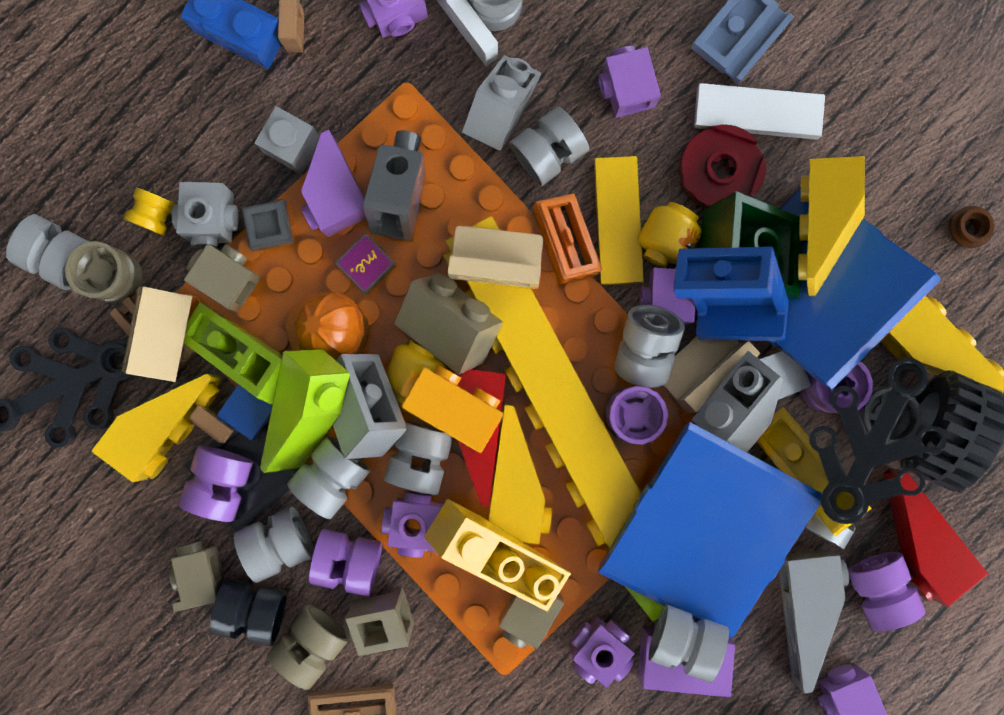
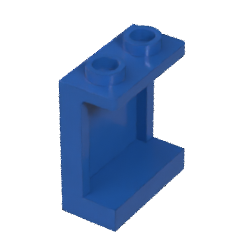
(734, 292)

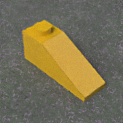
(517, 494)

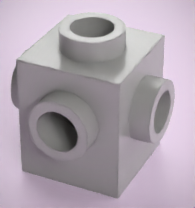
(205, 213)

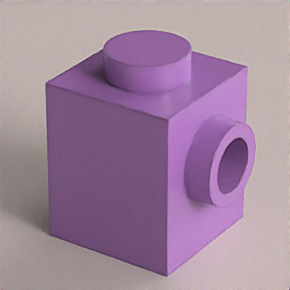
(629, 81)
(660, 293)
(849, 692)

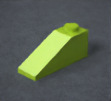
(234, 352)
(304, 407)

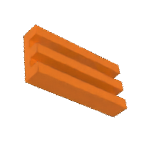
(563, 272)

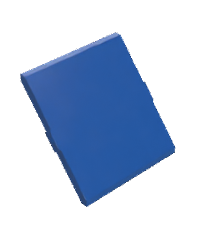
(855, 306)
(710, 529)

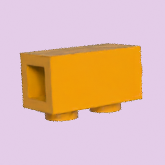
(450, 408)

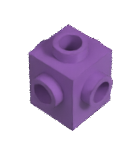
(393, 16)
(396, 523)
(599, 636)

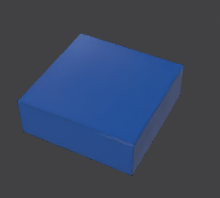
(245, 413)

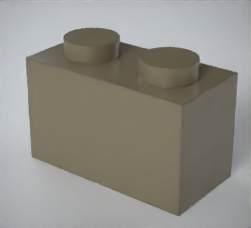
(448, 322)

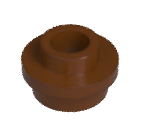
(982, 222)

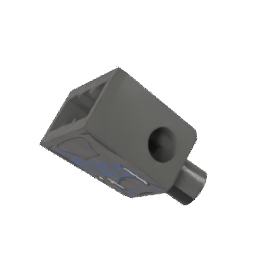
(396, 188)

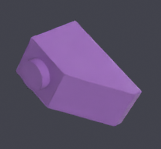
(331, 190)

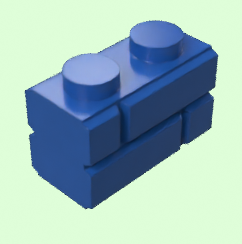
(236, 28)

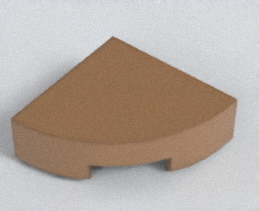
(206, 420)

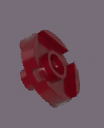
(709, 147)

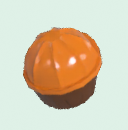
(327, 323)

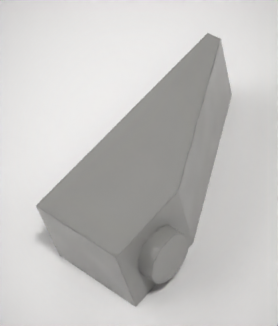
(812, 604)

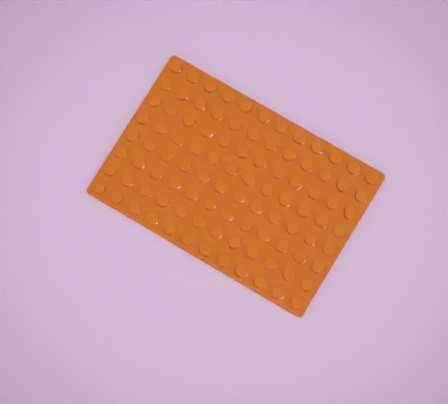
(584, 317)

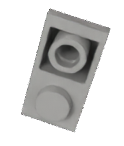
(501, 102)
(742, 403)

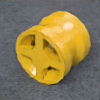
(149, 211)

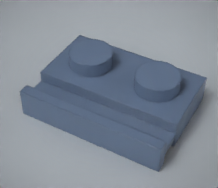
(740, 35)

